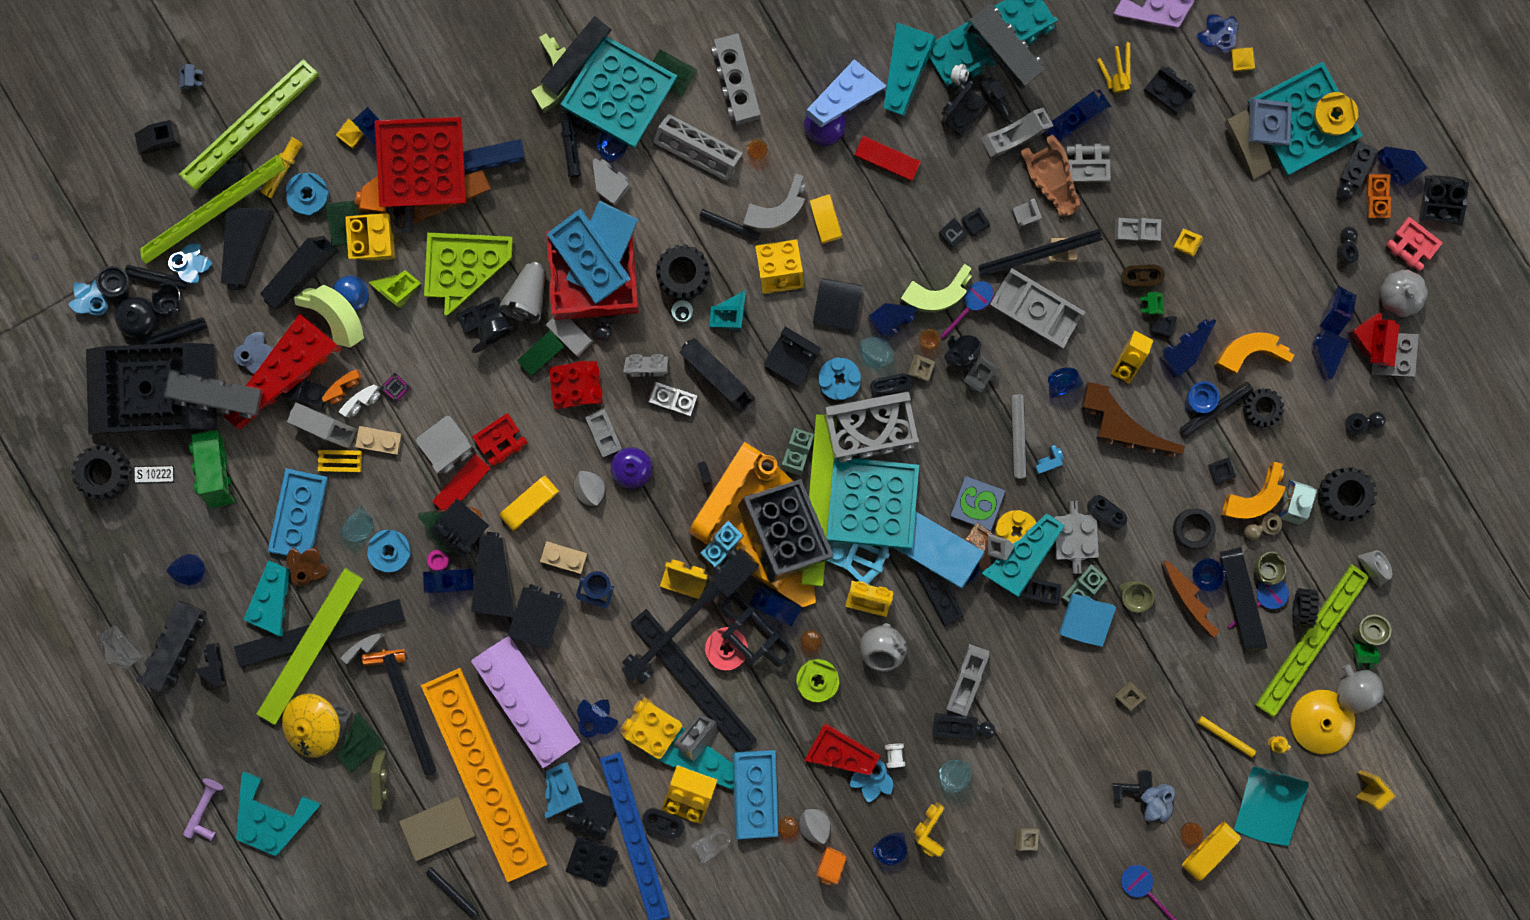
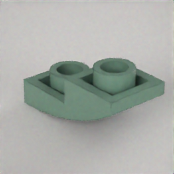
(797, 451)
(1086, 584)

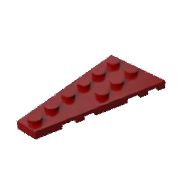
(288, 364)

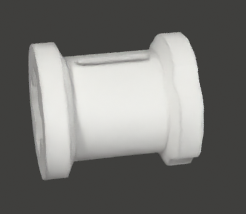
(894, 754)

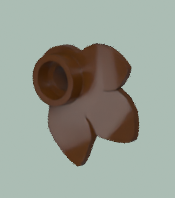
(306, 562)

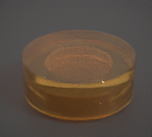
(1191, 833)

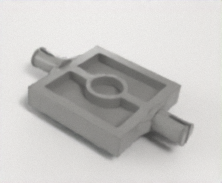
(1078, 537)

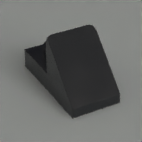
(307, 393)
(214, 672)

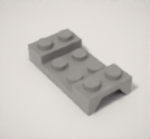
(1036, 308)

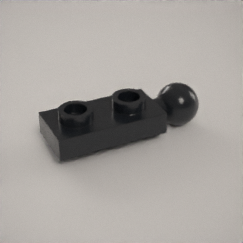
(1356, 169)
(961, 727)

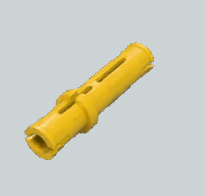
(288, 157)

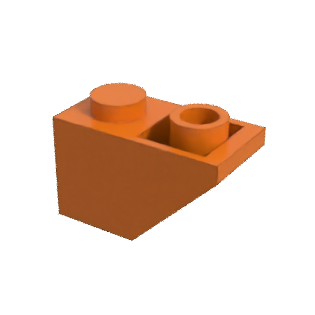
(830, 865)

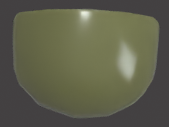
(1270, 568)

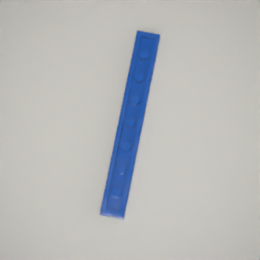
(634, 836)

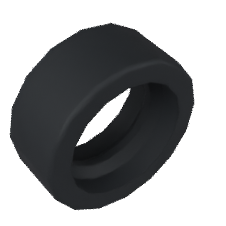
(1210, 524)

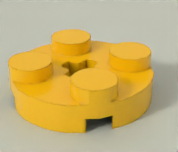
(1343, 104)
(1013, 518)

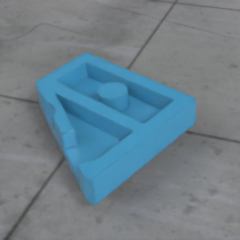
(561, 790)

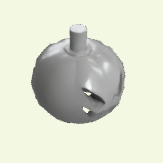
(1403, 293)
(883, 648)
(1359, 690)

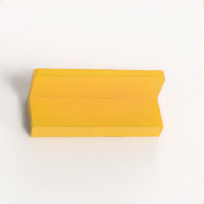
(1376, 793)

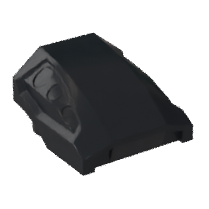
(1444, 199)

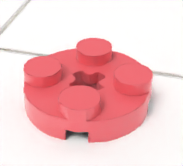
(717, 657)

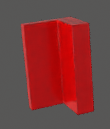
(1385, 343)

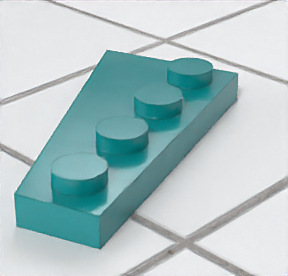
(907, 63)
(1026, 556)
(707, 763)

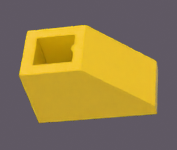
(1132, 357)

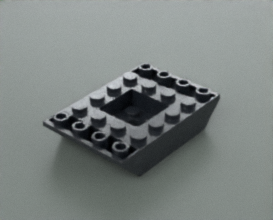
(116, 383)

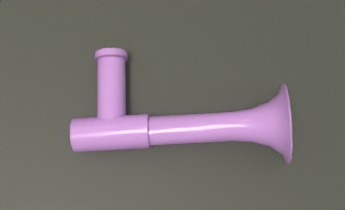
(210, 788)

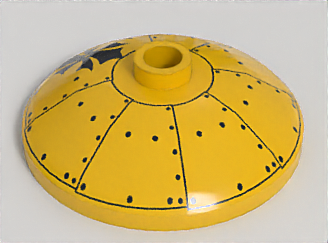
(319, 725)

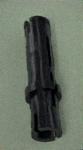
(569, 137)

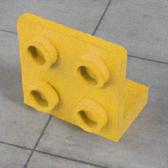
(780, 266)
(684, 580)

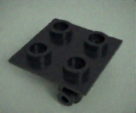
(459, 527)
(591, 815)
(591, 860)

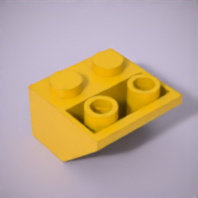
(370, 237)
(689, 794)

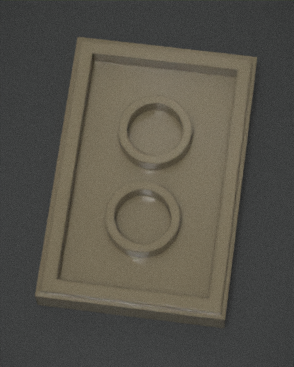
(437, 828)

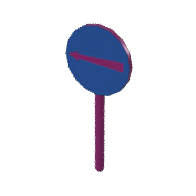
(976, 298)
(1270, 597)
(1138, 882)

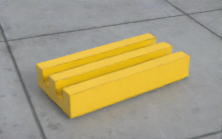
(321, 460)

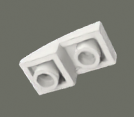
(366, 396)
(672, 398)

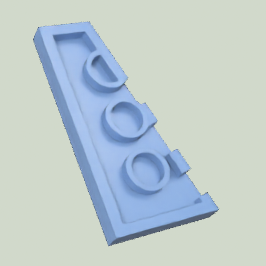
(844, 93)

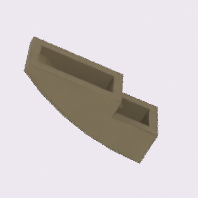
(1251, 154)

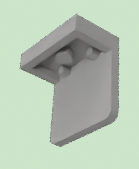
(445, 445)

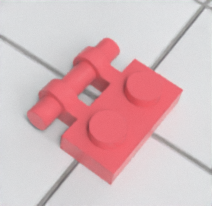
(1418, 239)

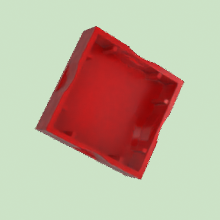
(574, 302)

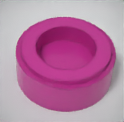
(437, 560)

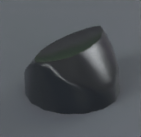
(113, 283)

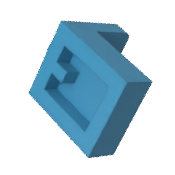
(1046, 464)

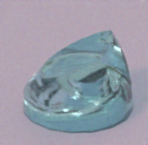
(876, 352)
(357, 526)
(955, 775)

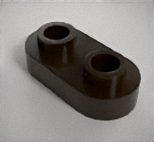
(1142, 275)

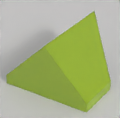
(397, 287)

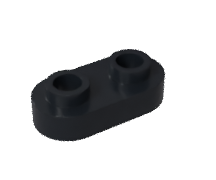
(891, 385)
(1107, 512)
(662, 824)

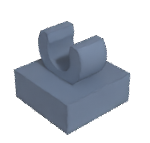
(186, 77)

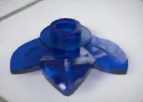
(1217, 29)
(597, 715)

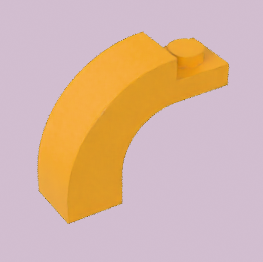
(1235, 352)
(1265, 500)

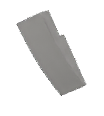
(968, 680)

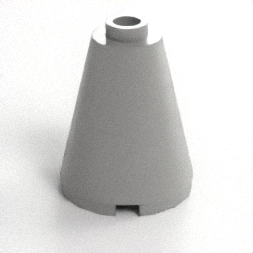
(526, 294)

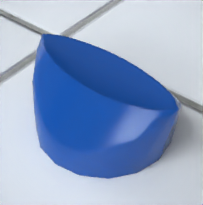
(1202, 397)

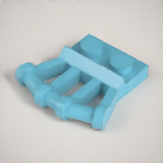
(845, 553)

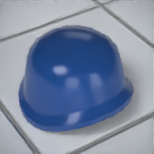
(353, 290)

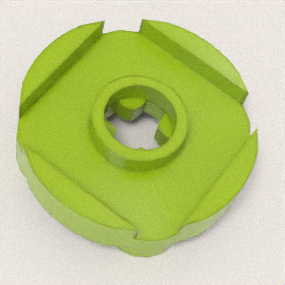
(812, 669)

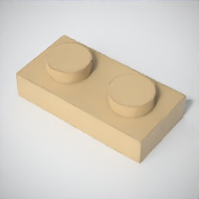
(378, 440)
(563, 557)

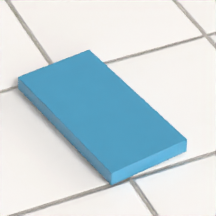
(614, 228)
(588, 256)
(297, 512)
(942, 551)
(755, 794)

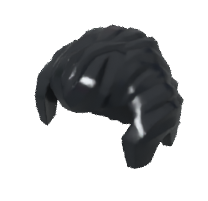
(963, 350)

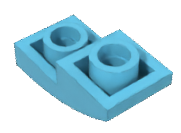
(723, 542)

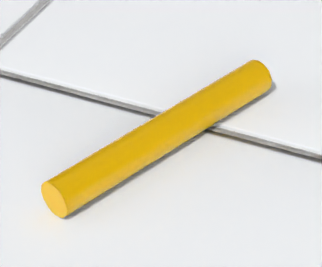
(1226, 736)

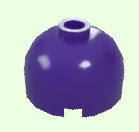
(826, 134)
(631, 468)

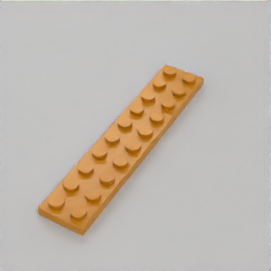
(484, 774)

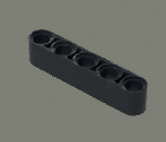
(1243, 600)

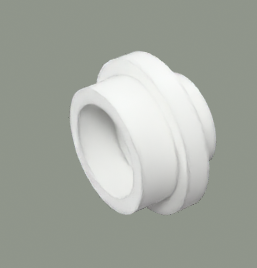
(959, 74)

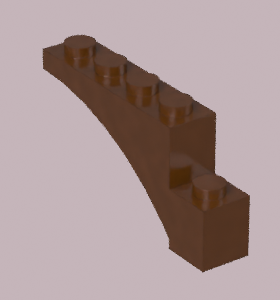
(1119, 427)

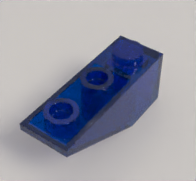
(1079, 115)
(1185, 354)

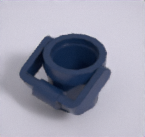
(596, 586)

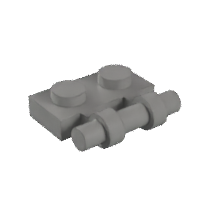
(1089, 170)

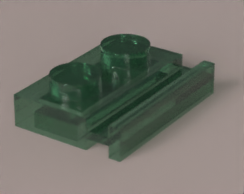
(683, 71)
(336, 220)

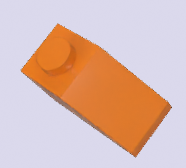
(368, 198)

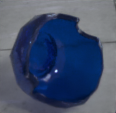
(1208, 574)

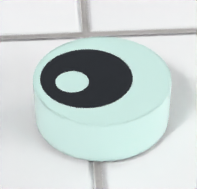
(682, 311)

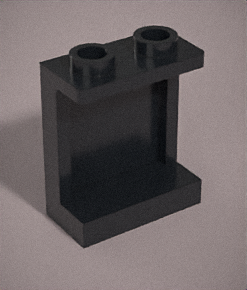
(536, 616)

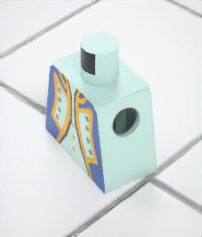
(1297, 502)

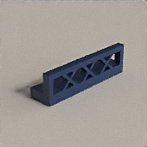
(494, 156)

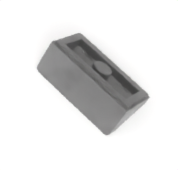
(696, 736)

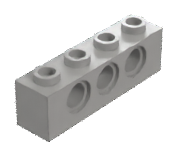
(732, 46)

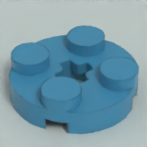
(307, 181)
(851, 376)
(377, 548)

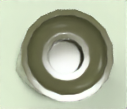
(1137, 596)
(1373, 630)

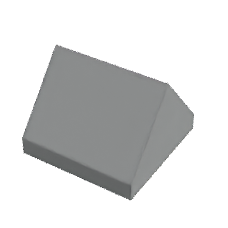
(999, 547)

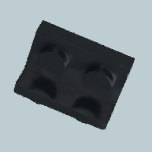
(1170, 89)

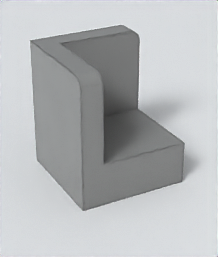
(1026, 214)

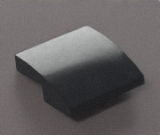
(837, 303)

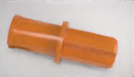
(377, 657)

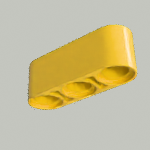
(528, 503)
(1211, 851)

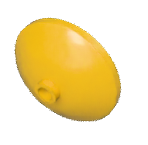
(1308, 719)

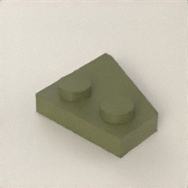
(378, 780)

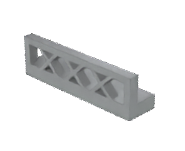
(695, 149)

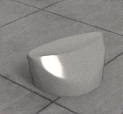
(589, 488)
(1377, 567)
(814, 826)

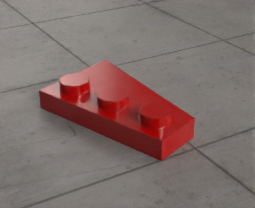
(842, 751)

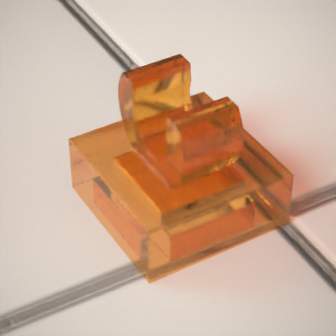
(978, 536)

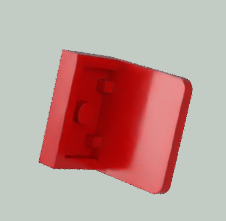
(575, 384)

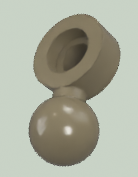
(1253, 531)

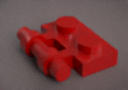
(497, 433)

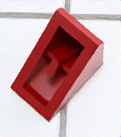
(1364, 334)

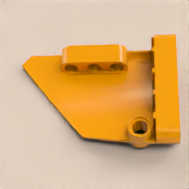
(743, 479)

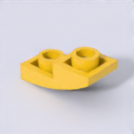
(826, 219)

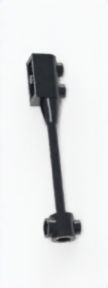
(724, 579)

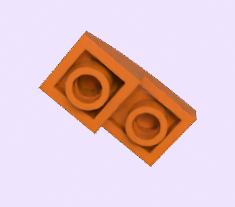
(1378, 196)
(337, 391)

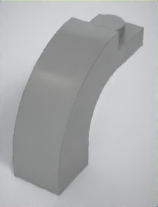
(1017, 133)
(774, 218)

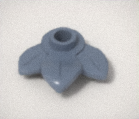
(256, 349)
(1159, 802)

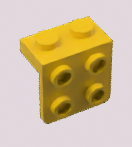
(650, 728)
(927, 844)

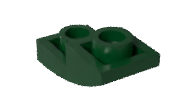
(541, 352)

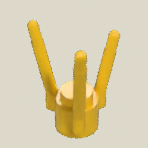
(1121, 81)

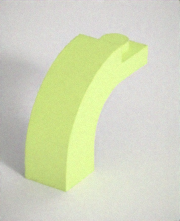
(544, 96)
(936, 301)
(336, 310)

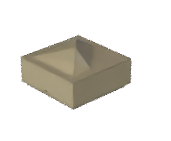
(921, 368)
(1130, 696)
(1027, 839)

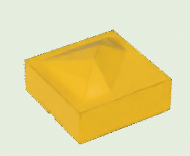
(1242, 59)
(350, 134)
(1188, 242)

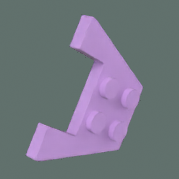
(1157, 12)

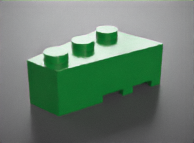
(210, 469)

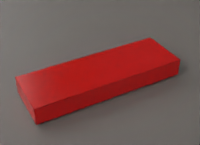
(887, 158)
(462, 482)

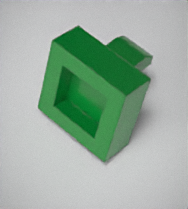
(1155, 303)
(1366, 654)

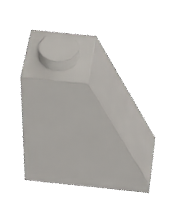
(322, 425)

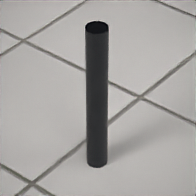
(729, 224)
(454, 894)

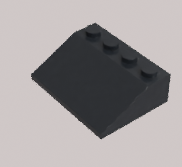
(785, 530)

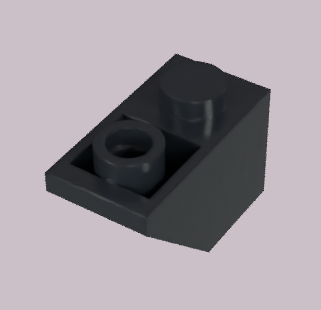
(157, 137)

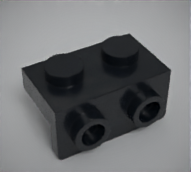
(226, 175)

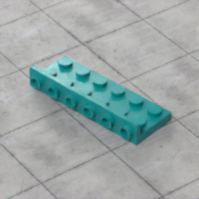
(957, 47)

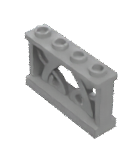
(891, 405)

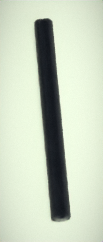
(1040, 252)
(409, 714)

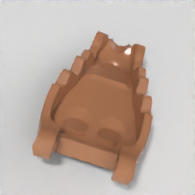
(1052, 174)

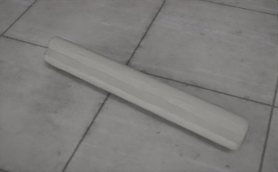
(1018, 436)

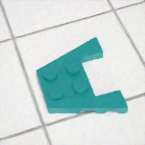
(264, 825)

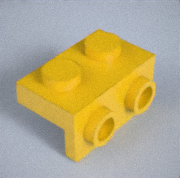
(869, 598)

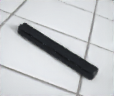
(1223, 404)

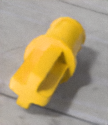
(1278, 744)

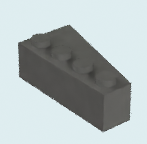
(1004, 46)
(213, 394)

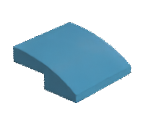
(1087, 620)

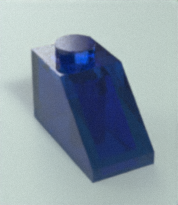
(1338, 311)
(1328, 352)
(448, 580)

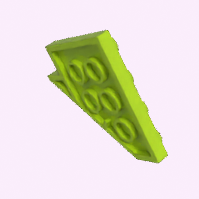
(462, 264)

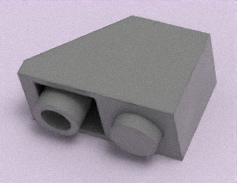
(609, 184)

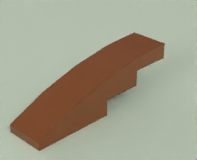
(475, 185)
(1185, 592)

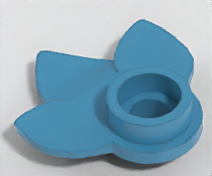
(192, 263)
(85, 299)
(873, 783)

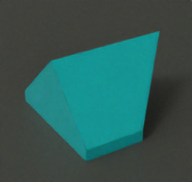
(728, 313)

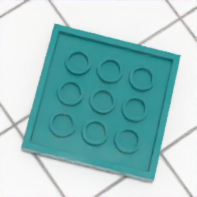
(619, 91)
(1306, 140)
(873, 503)

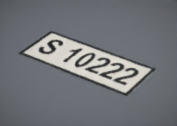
(153, 474)

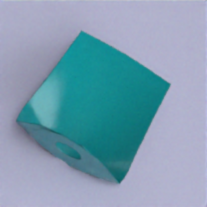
(1270, 806)

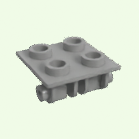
(1405, 358)
(636, 364)

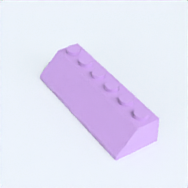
(525, 701)

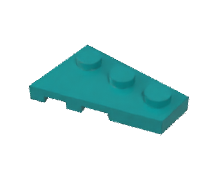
(267, 604)

